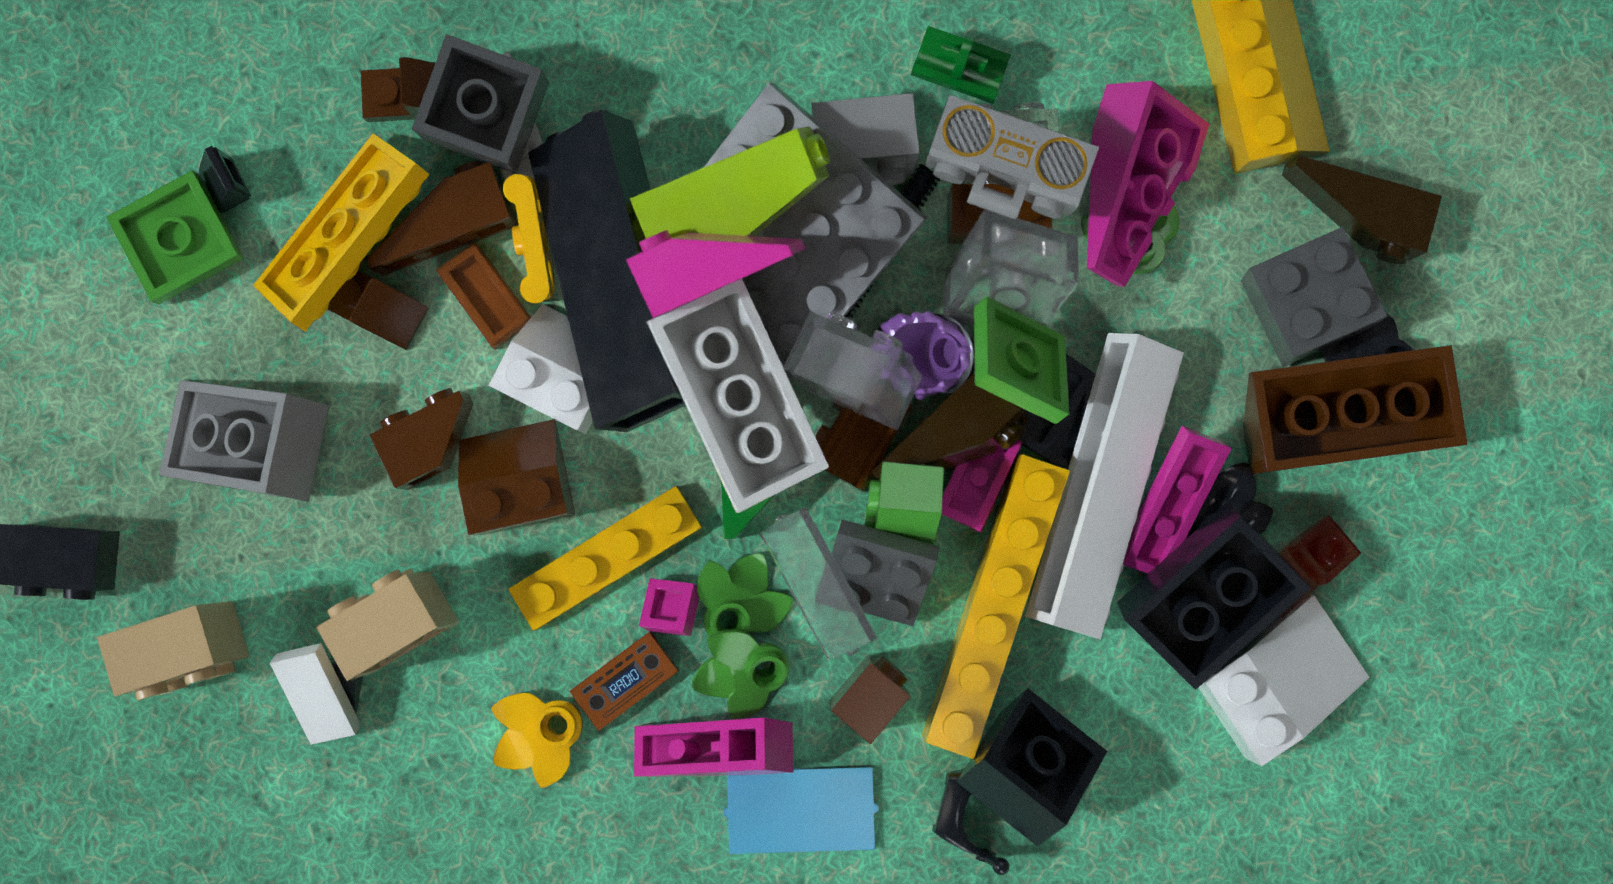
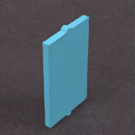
(802, 811)

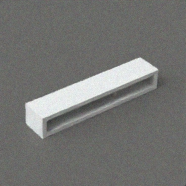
(1105, 484)

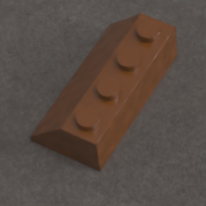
(1353, 409)

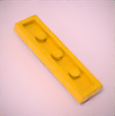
(605, 558)

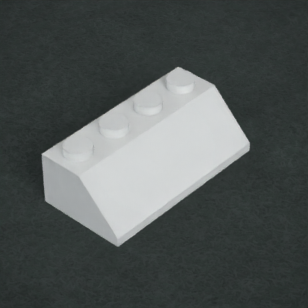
(738, 395)

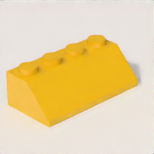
(1260, 81)

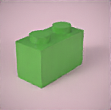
(906, 501)

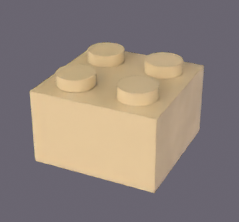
(386, 624)
(174, 650)

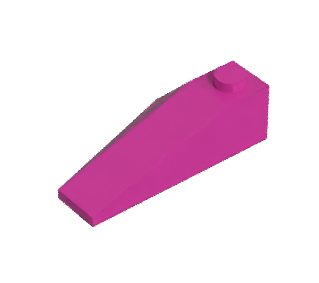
(1143, 154)

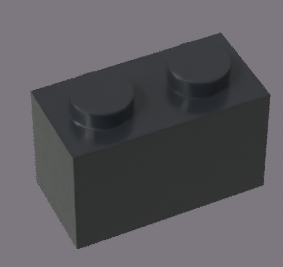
(58, 559)

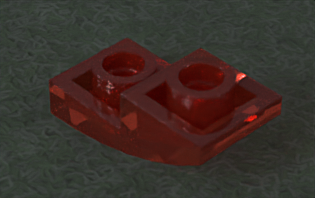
(1319, 554)

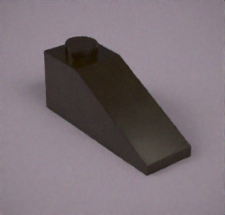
(1371, 210)
(961, 430)

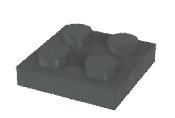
(885, 570)

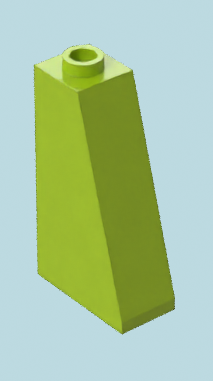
(738, 192)

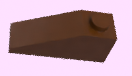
(449, 217)

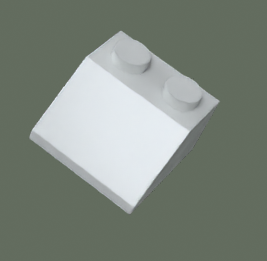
(545, 370)

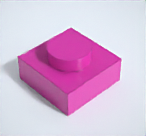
(669, 607)

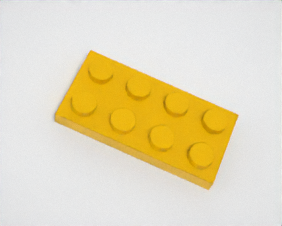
(340, 232)

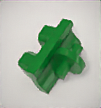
(960, 64)

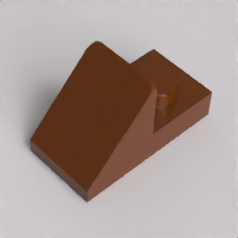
(395, 92)
(379, 309)

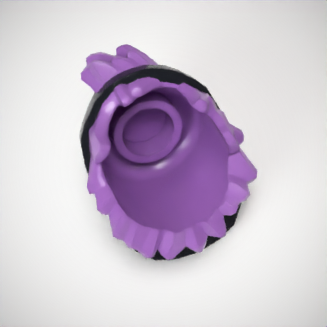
(940, 348)

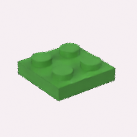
(175, 237)
(1020, 360)

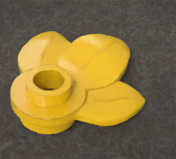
(531, 739)

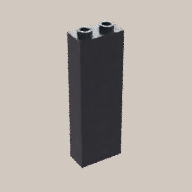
(592, 229)

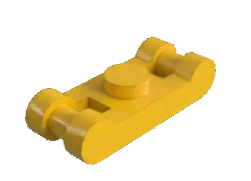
(531, 239)

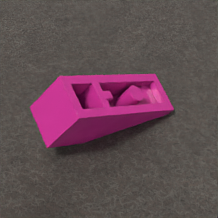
(697, 263)
(714, 748)

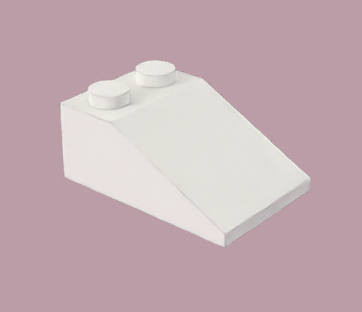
(1284, 682)

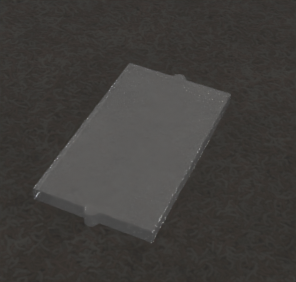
(817, 584)

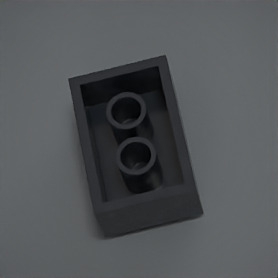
(1212, 595)

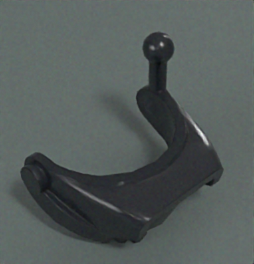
(950, 824)

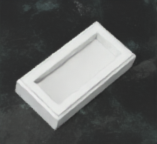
(315, 693)

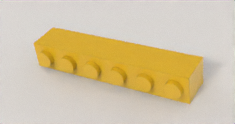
(994, 606)

